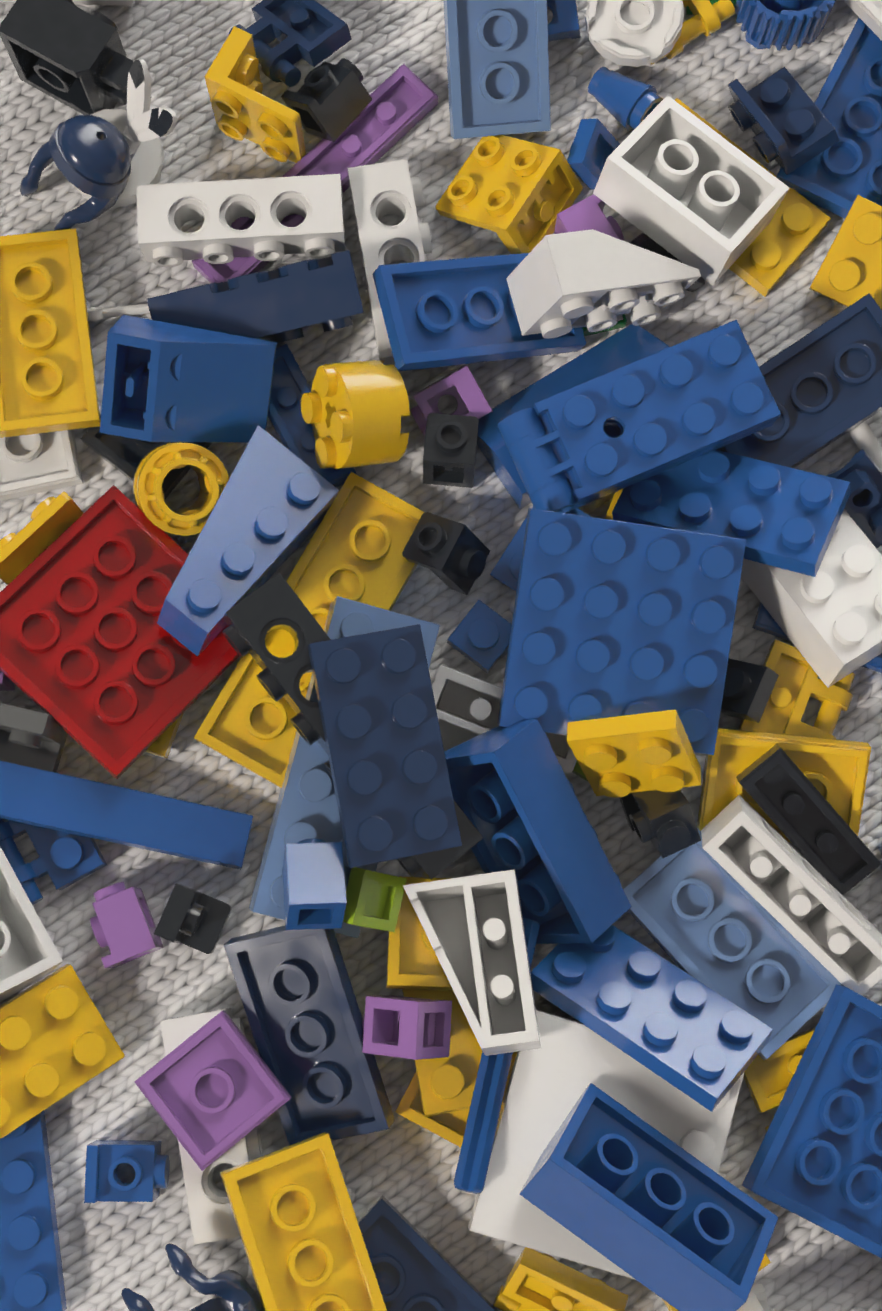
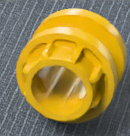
(150, 496)

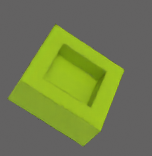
(373, 899)

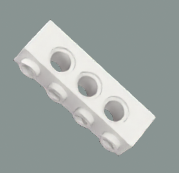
(375, 193)
(167, 206)
(795, 895)
(207, 1204)

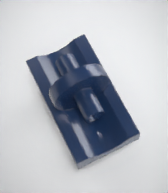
(865, 495)

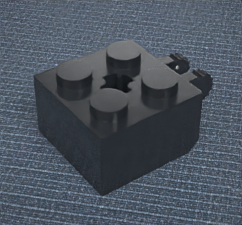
(67, 53)

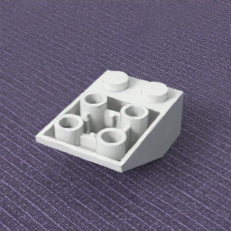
(591, 282)

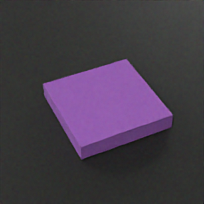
(212, 1090)

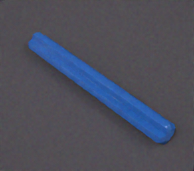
(486, 1104)

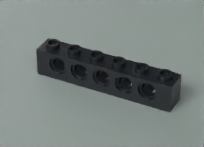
(278, 607)

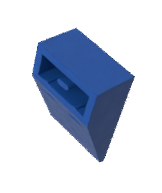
(184, 383)

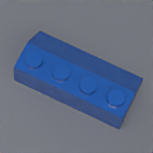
(613, 353)
(534, 824)
(650, 1207)

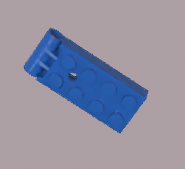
(665, 412)

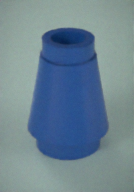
(623, 97)

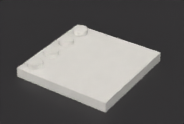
(538, 1100)

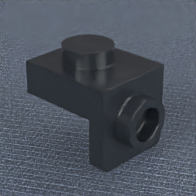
(447, 551)

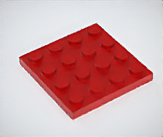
(88, 639)

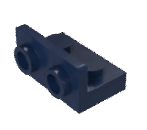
(783, 120)

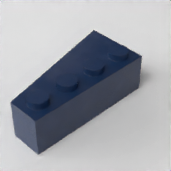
(269, 301)

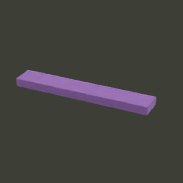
(389, 116)

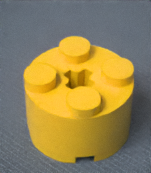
(357, 414)

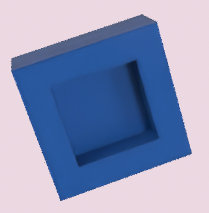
(590, 150)
(482, 636)

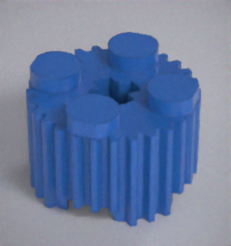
(782, 21)

